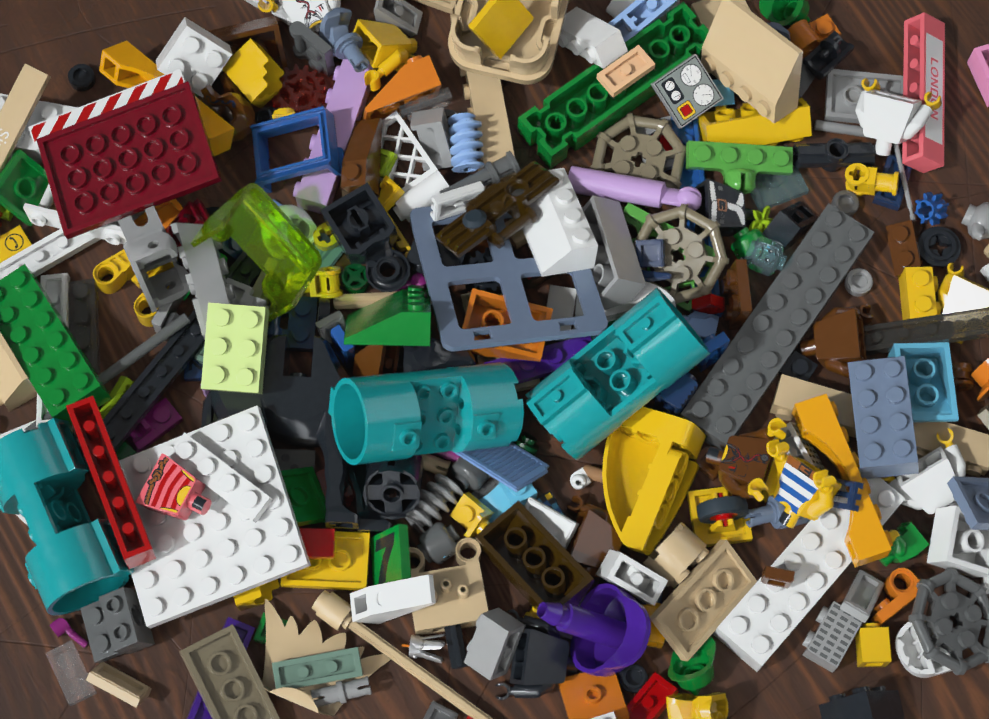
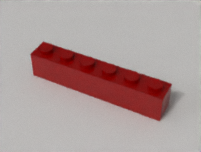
(111, 482)

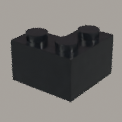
(864, 704)

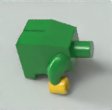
(906, 544)

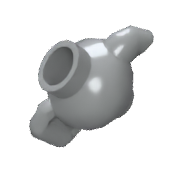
(977, 221)

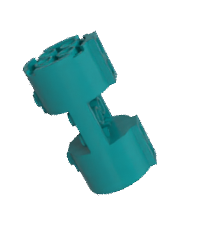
(616, 374)
(425, 412)
(72, 556)

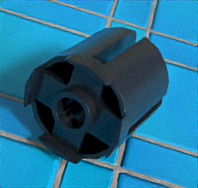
(384, 478)

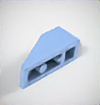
(640, 15)

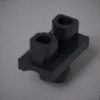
(827, 55)

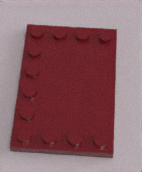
(128, 160)

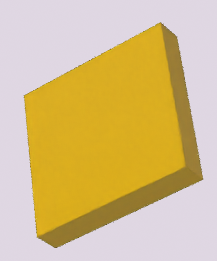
(501, 24)

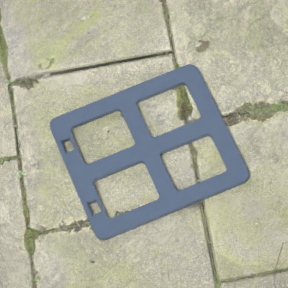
(508, 273)

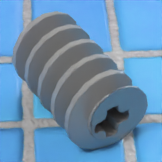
(432, 501)

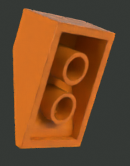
(410, 83)
(490, 310)

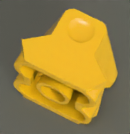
(697, 707)

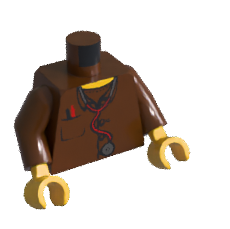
(745, 461)

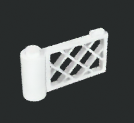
(424, 186)

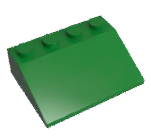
(393, 320)

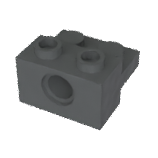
(116, 625)

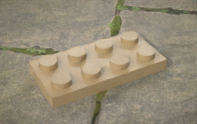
(703, 600)

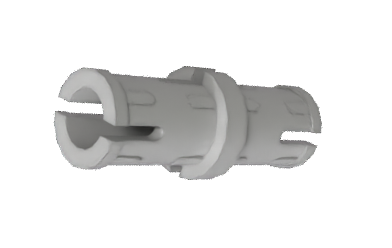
(341, 692)

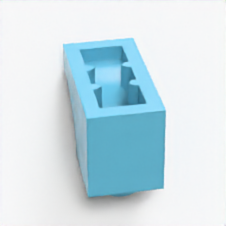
(503, 498)

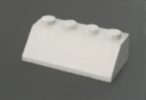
(562, 234)

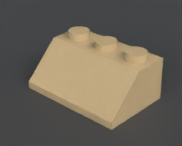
(14, 383)

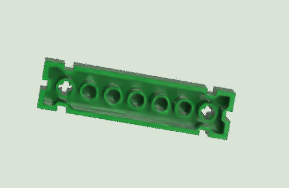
(586, 108)

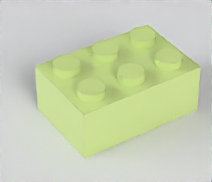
(235, 348)

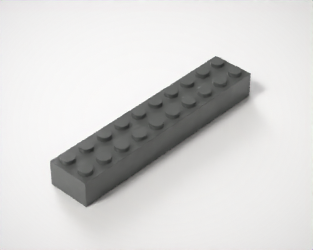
(777, 326)

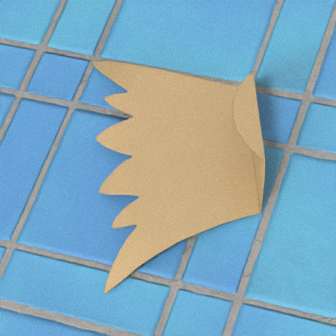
(286, 644)

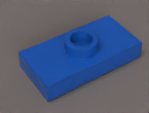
(345, 352)

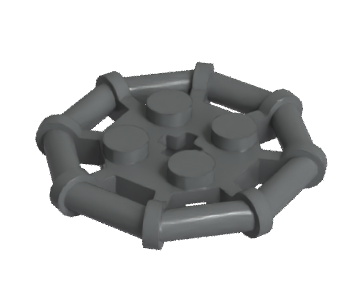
(938, 619)

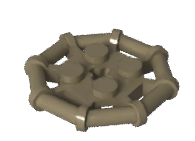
(644, 145)
(693, 248)

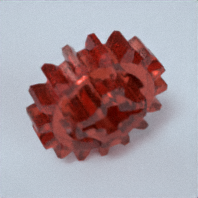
(299, 92)

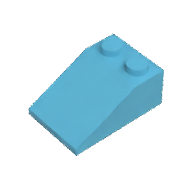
(929, 380)

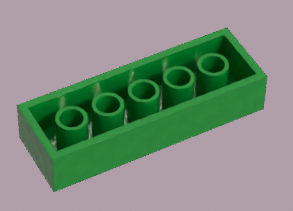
(45, 345)

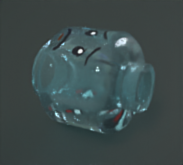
(765, 256)

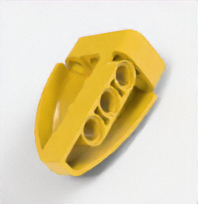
(649, 474)

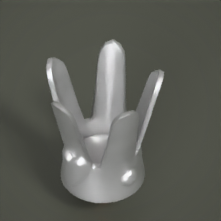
(418, 644)

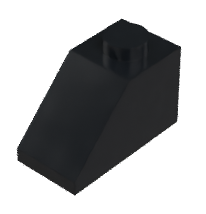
(790, 224)

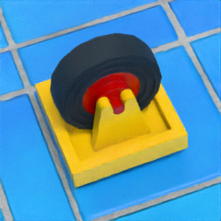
(718, 516)

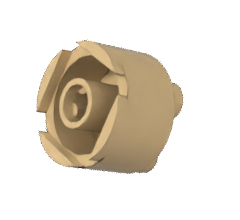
(675, 554)

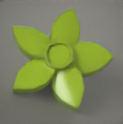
(762, 219)

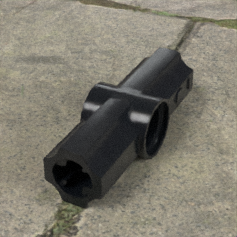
(820, 154)

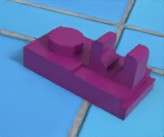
(154, 425)

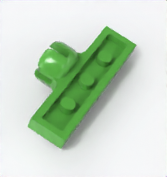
(739, 161)

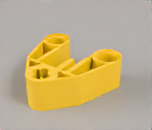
(122, 270)

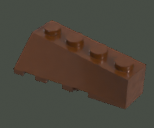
(263, 31)

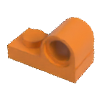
(809, 35)
(898, 597)

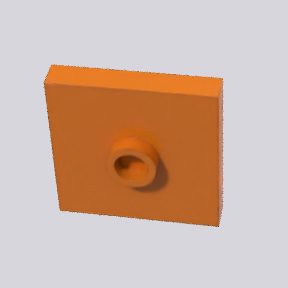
(592, 696)

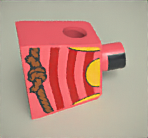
(173, 491)

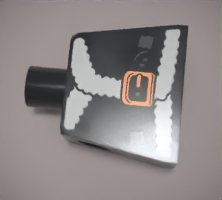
(725, 206)

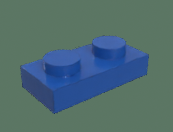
(716, 346)

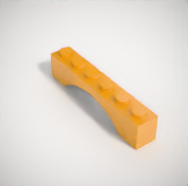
(130, 67)
(819, 426)

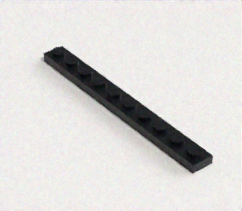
(167, 365)

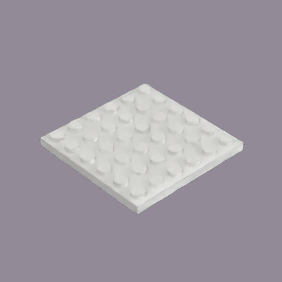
(224, 549)

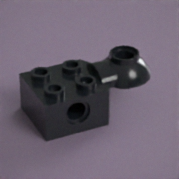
(367, 237)

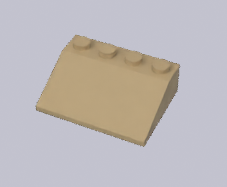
(753, 60)

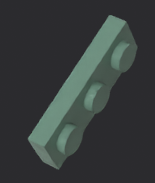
(318, 669)

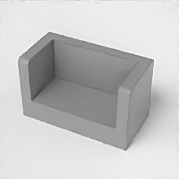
(433, 136)

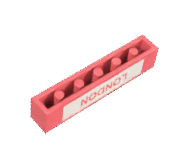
(922, 74)

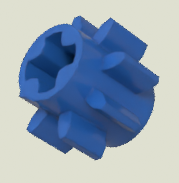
(933, 215)

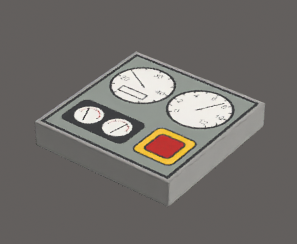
(687, 91)

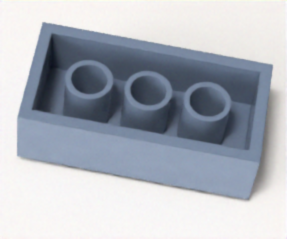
(883, 417)

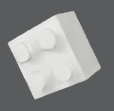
(196, 54)
(957, 545)

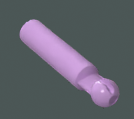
(631, 189)

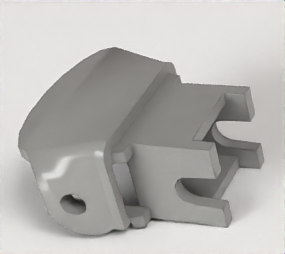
(149, 248)

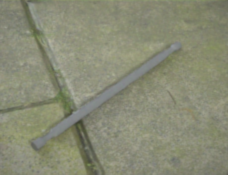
(904, 181)

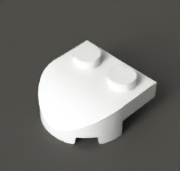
(910, 654)

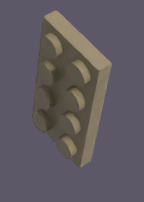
(227, 677)

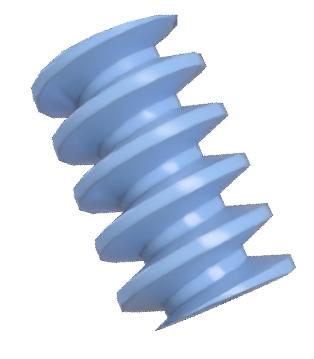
(463, 143)

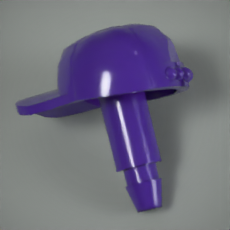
(606, 629)

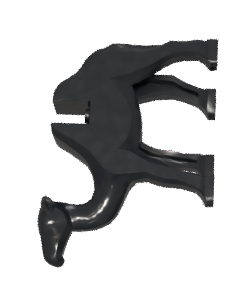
(298, 415)

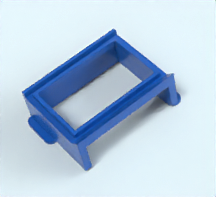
(331, 153)

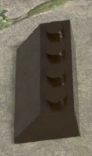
(533, 559)

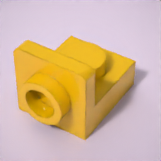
(471, 515)

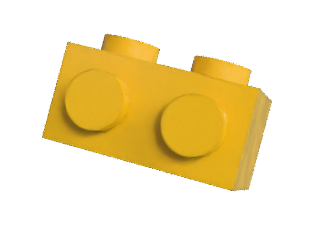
(918, 293)

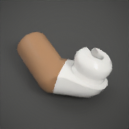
(585, 476)

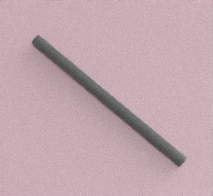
(134, 355)

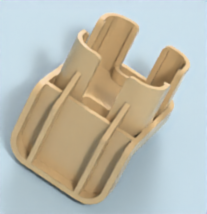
(527, 59)

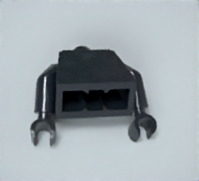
(538, 660)

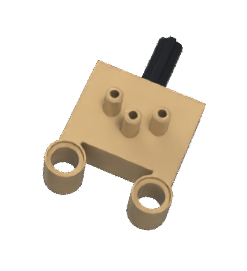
(458, 600)

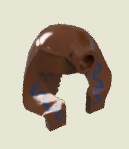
(233, 107)

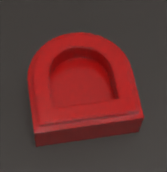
(709, 304)

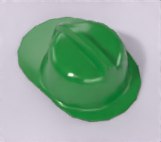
(785, 11)
(696, 672)

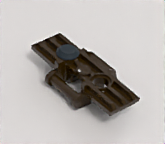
(491, 204)

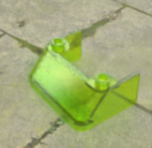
(269, 241)

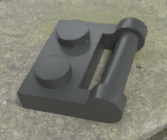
(314, 50)

